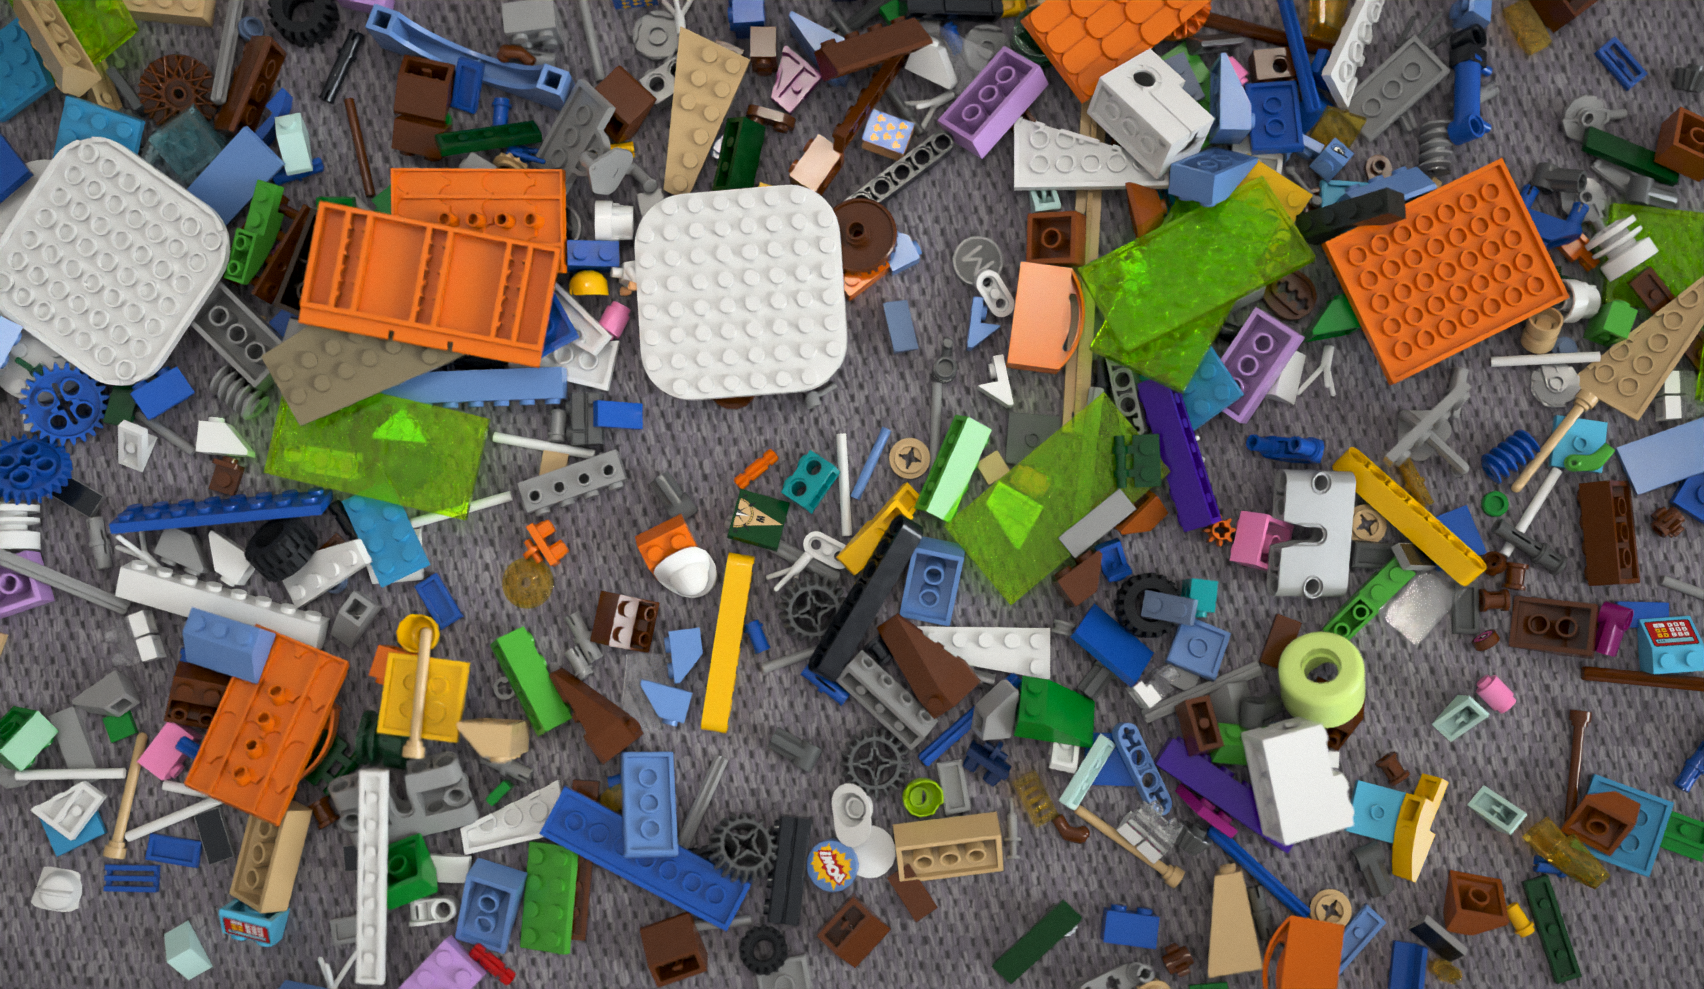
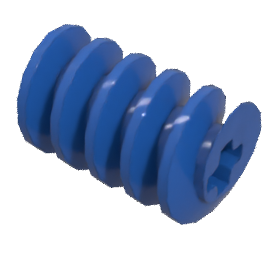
(1508, 454)

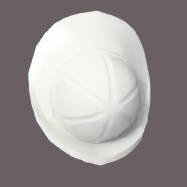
(687, 572)

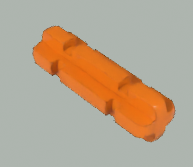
(756, 469)

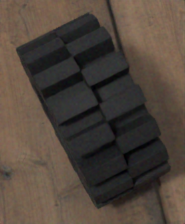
(747, 950)

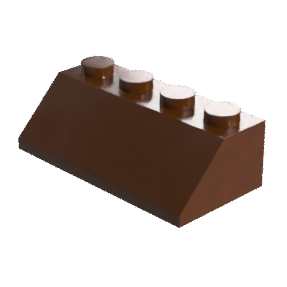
(871, 48)
(251, 86)
(1608, 533)

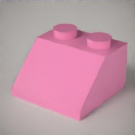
(1254, 536)

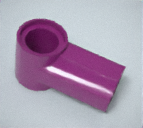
(1613, 622)

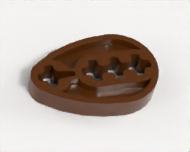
(1287, 310)

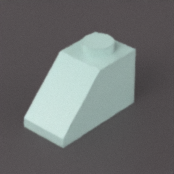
(294, 143)

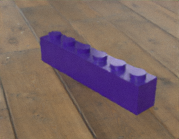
(1180, 453)
(1213, 784)

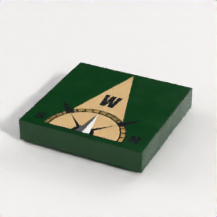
(758, 520)

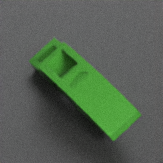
(259, 234)
(1368, 599)

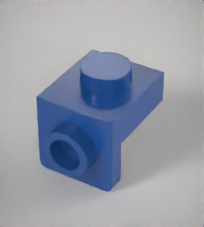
(1113, 562)

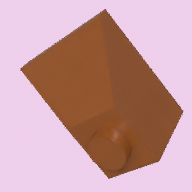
(1144, 208)
(1146, 516)
(1603, 820)
(1474, 904)

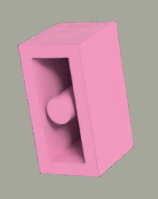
(161, 755)

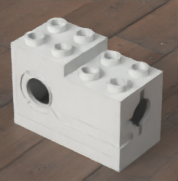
(1150, 112)
(1295, 781)

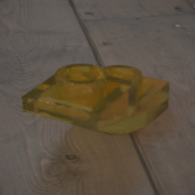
(1528, 26)

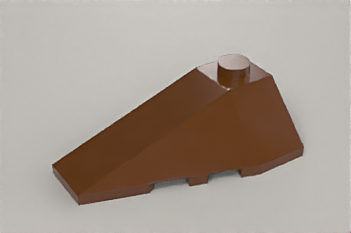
(606, 725)

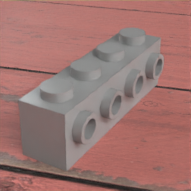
(573, 481)
(886, 700)

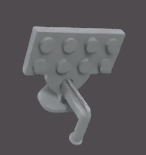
(577, 138)
(1426, 432)

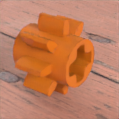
(1223, 536)

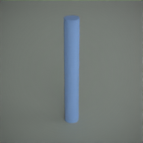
(870, 463)

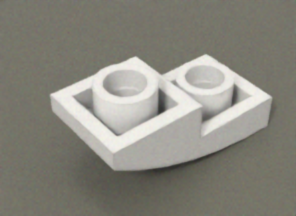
(451, 867)

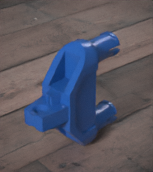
(1553, 230)
(1286, 449)

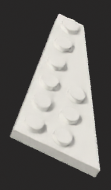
(1072, 161)

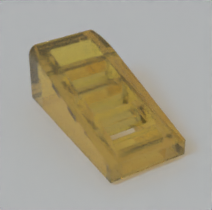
(1023, 780)

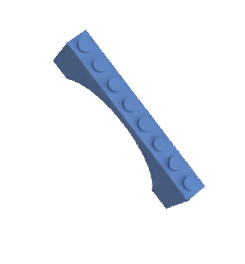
(536, 83)

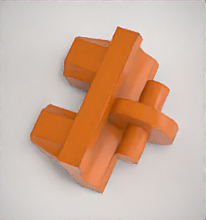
(551, 553)

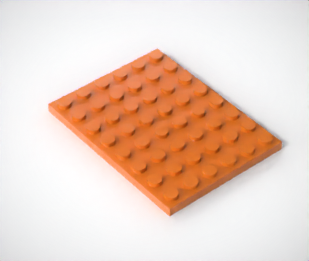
(1447, 272)

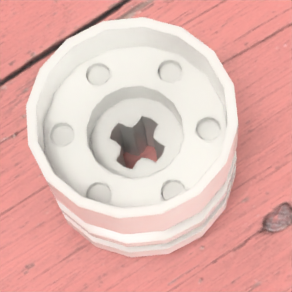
(1621, 247)
(14, 527)

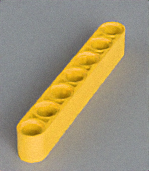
(1411, 518)
(727, 642)

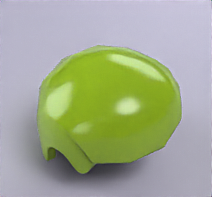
(913, 797)

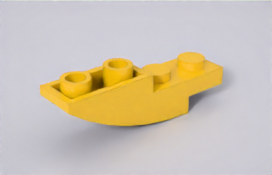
(863, 544)
(1412, 828)

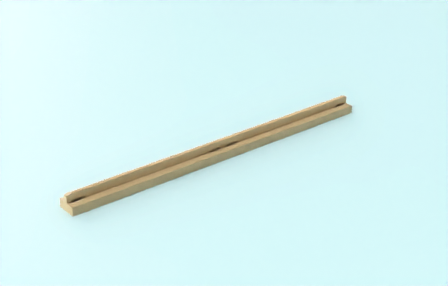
(1079, 366)

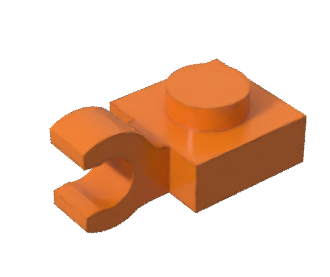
(1577, 250)

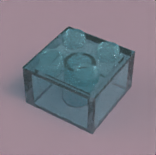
(187, 142)

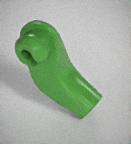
(1589, 462)

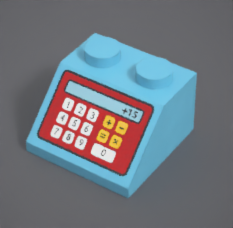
(1669, 645)
(246, 923)

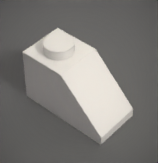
(933, 64)
(221, 439)
(229, 559)

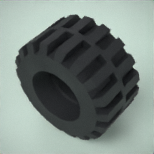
(308, 31)
(281, 548)
(1126, 605)

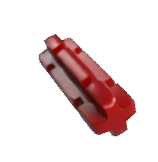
(492, 964)

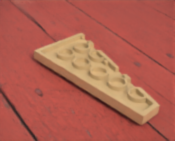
(702, 95)
(1639, 366)

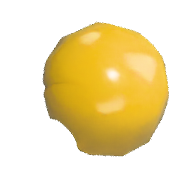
(588, 283)
(410, 630)

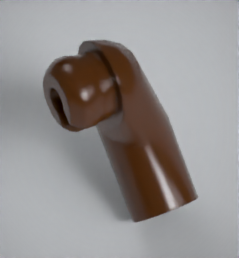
(517, 52)
(1069, 833)

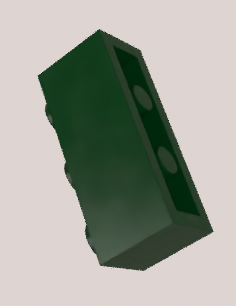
(739, 154)

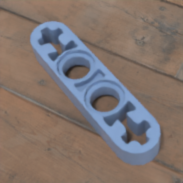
(1145, 766)

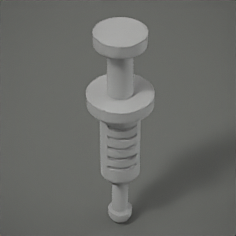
(1012, 830)

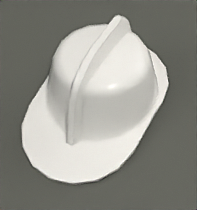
(852, 814)
(58, 890)

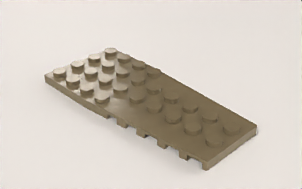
(335, 369)

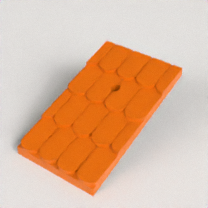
(1099, 35)
(484, 198)
(268, 730)

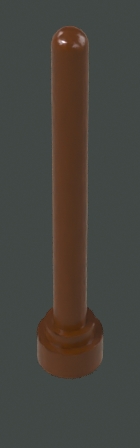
(1579, 720)

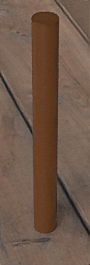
(359, 147)

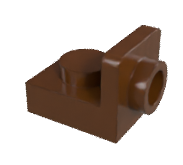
(226, 476)

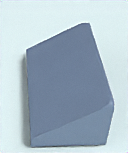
(900, 326)

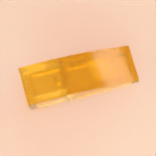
(1566, 853)

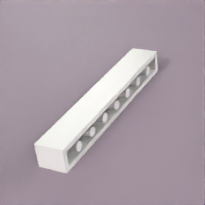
(180, 593)

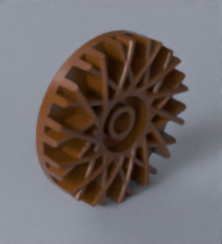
(173, 73)
(877, 238)

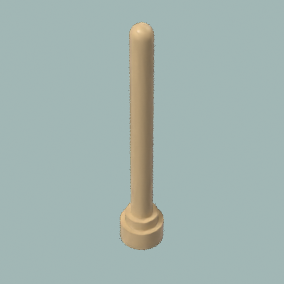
(1583, 401)
(414, 747)
(116, 846)
(1171, 874)

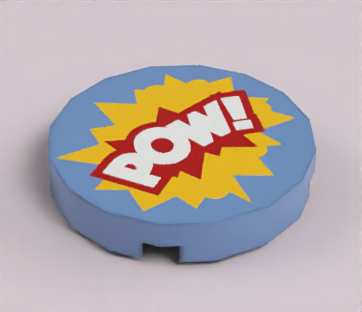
(832, 865)

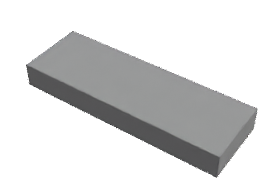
(1097, 523)
(74, 741)

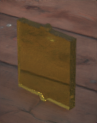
(1337, 124)

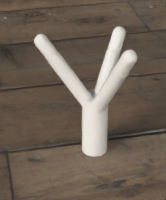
(678, 13)
(933, 103)
(1325, 367)
(142, 554)
(792, 571)
(331, 984)

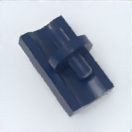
(991, 758)

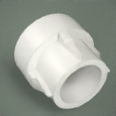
(613, 221)
(1583, 301)

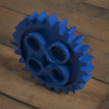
(41, 414)
(32, 469)

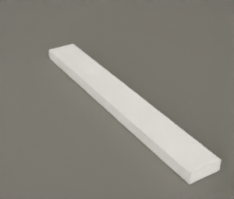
(372, 876)

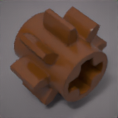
(1667, 522)
(1177, 960)

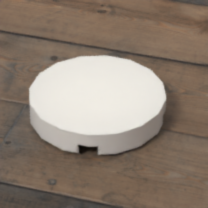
(876, 853)

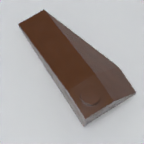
(931, 671)

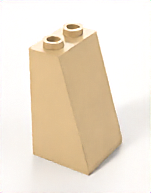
(1233, 932)

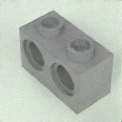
(661, 75)

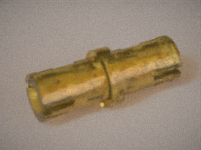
(1415, 482)
(1445, 971)

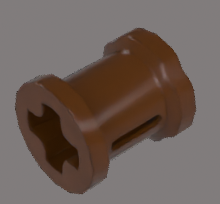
(1515, 576)
(1494, 600)
(1392, 768)
(323, 812)

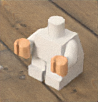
(627, 277)

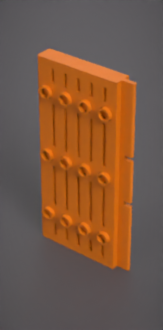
(429, 284)

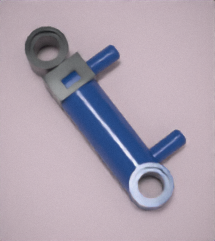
(1468, 64)

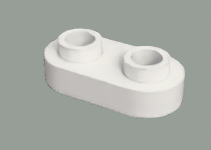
(993, 292)
(827, 550)

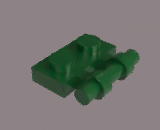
(1145, 458)
(335, 754)

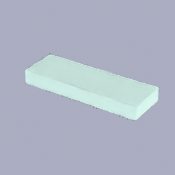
(1087, 772)

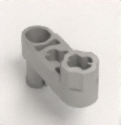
(1125, 975)

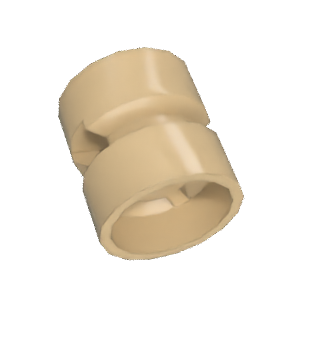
(1542, 331)

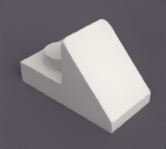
(998, 390)
(134, 445)
(1063, 757)

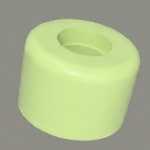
(1322, 702)

